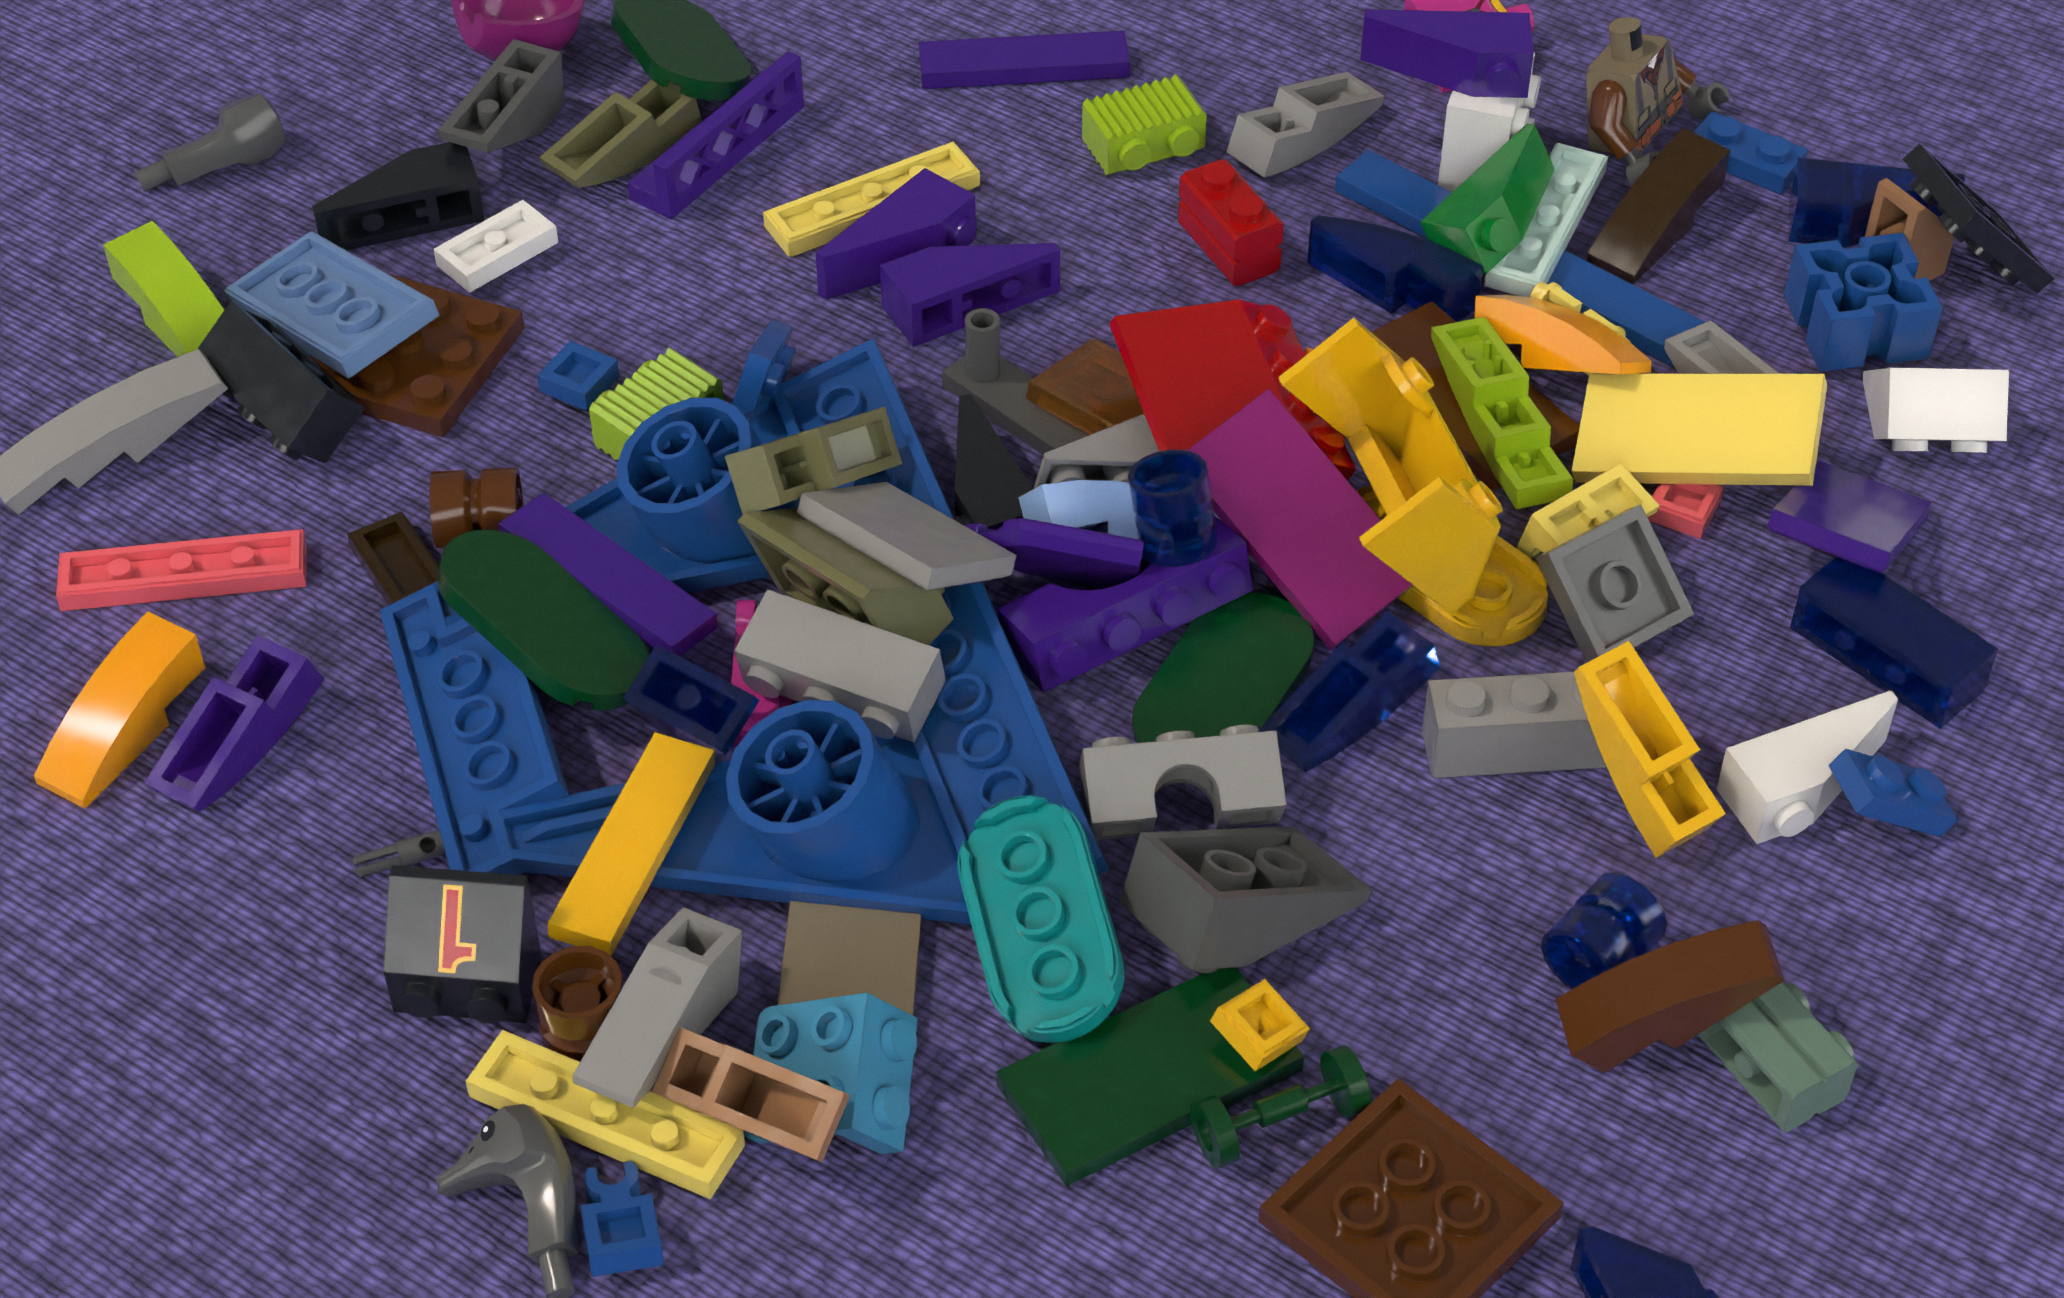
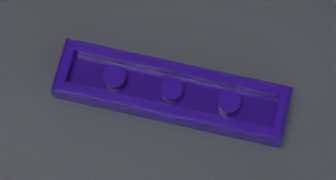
(1024, 59)
(625, 584)

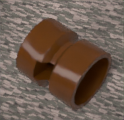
(470, 503)
(574, 996)

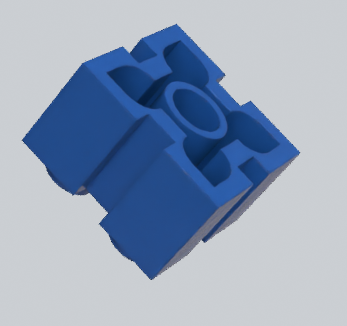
(1862, 302)

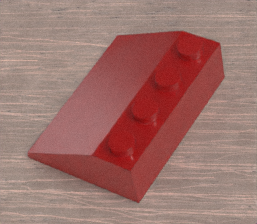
(1208, 363)

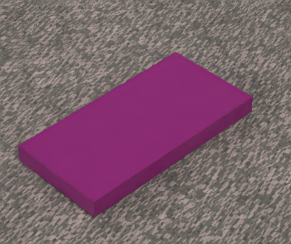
(1298, 518)

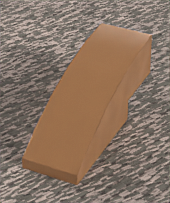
(751, 1094)

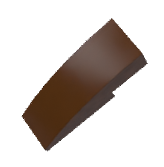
(1668, 994)

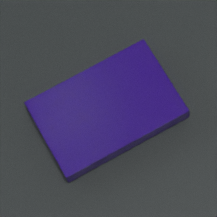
(1850, 517)

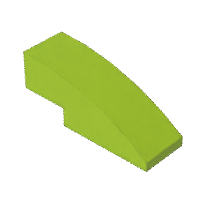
(165, 286)

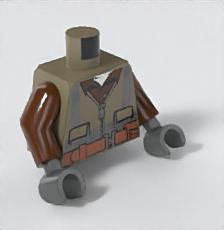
(1637, 90)

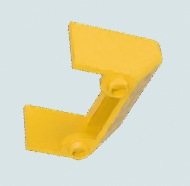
(1436, 511)

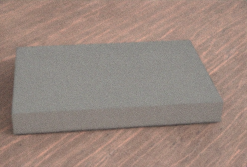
(906, 535)

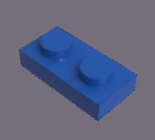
(1754, 153)
(765, 366)
(1893, 792)

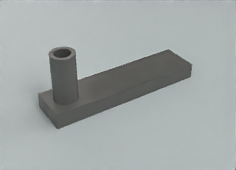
(1002, 387)

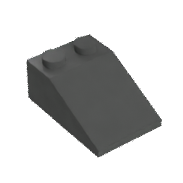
(1235, 892)

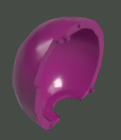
(493, 24)

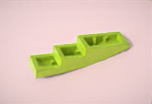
(1500, 413)

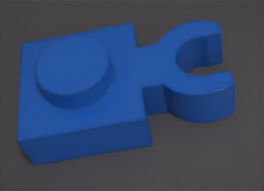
(619, 1224)

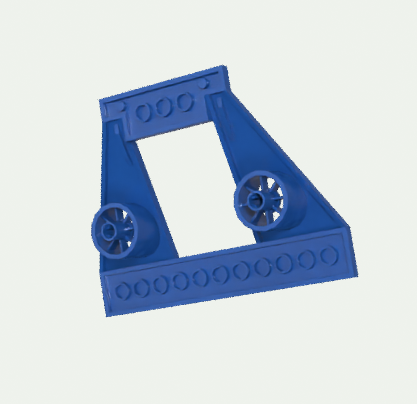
(861, 845)

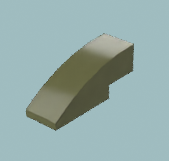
(623, 135)
(813, 460)

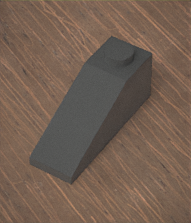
(510, 100)

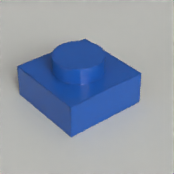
(578, 375)

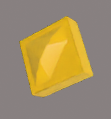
(1259, 1024)

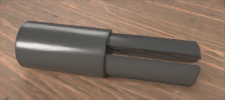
(410, 851)

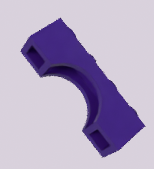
(1071, 631)

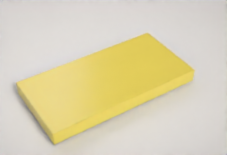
(1702, 428)

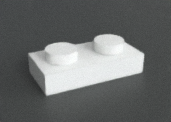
(496, 245)

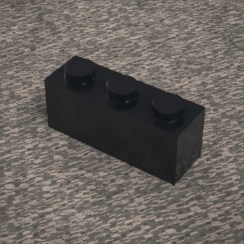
(279, 384)

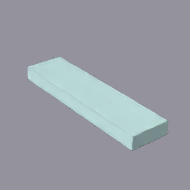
(1554, 222)

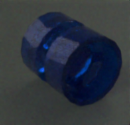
(1173, 507)
(1604, 929)

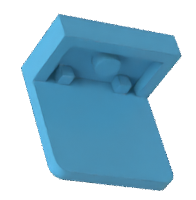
(855, 1048)

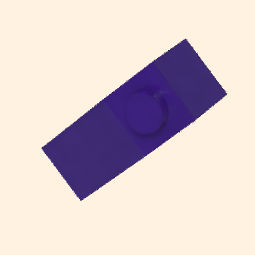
(1453, 49)
(912, 218)
(938, 286)

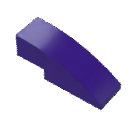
(234, 724)

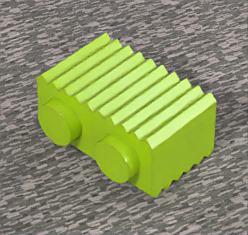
(1143, 125)
(650, 389)

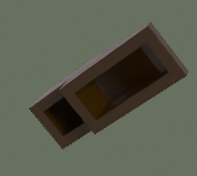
(1660, 206)

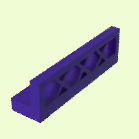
(721, 139)

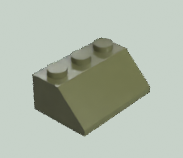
(839, 578)

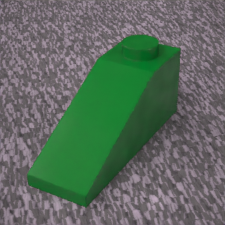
(1495, 203)

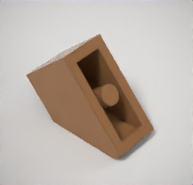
(1898, 212)

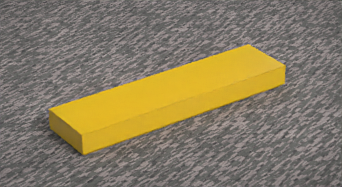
(631, 844)

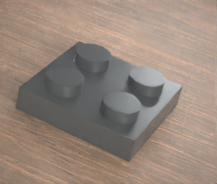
(1615, 584)

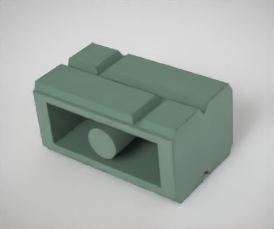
(1784, 1056)

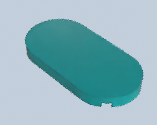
(1040, 920)

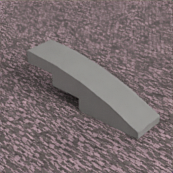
(122, 418)

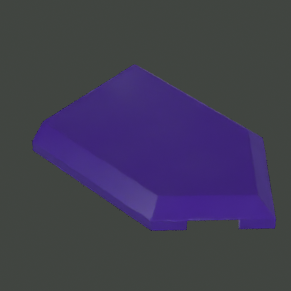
(1067, 551)

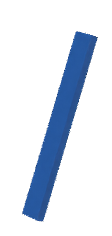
(1410, 198)

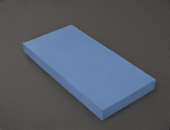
(333, 303)

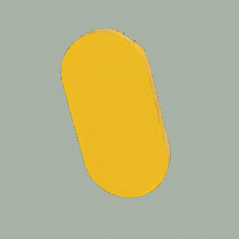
(1506, 603)

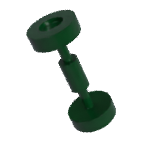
(1342, 1080)

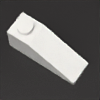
(1784, 777)

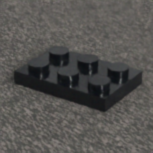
(1975, 221)

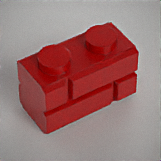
(1230, 222)

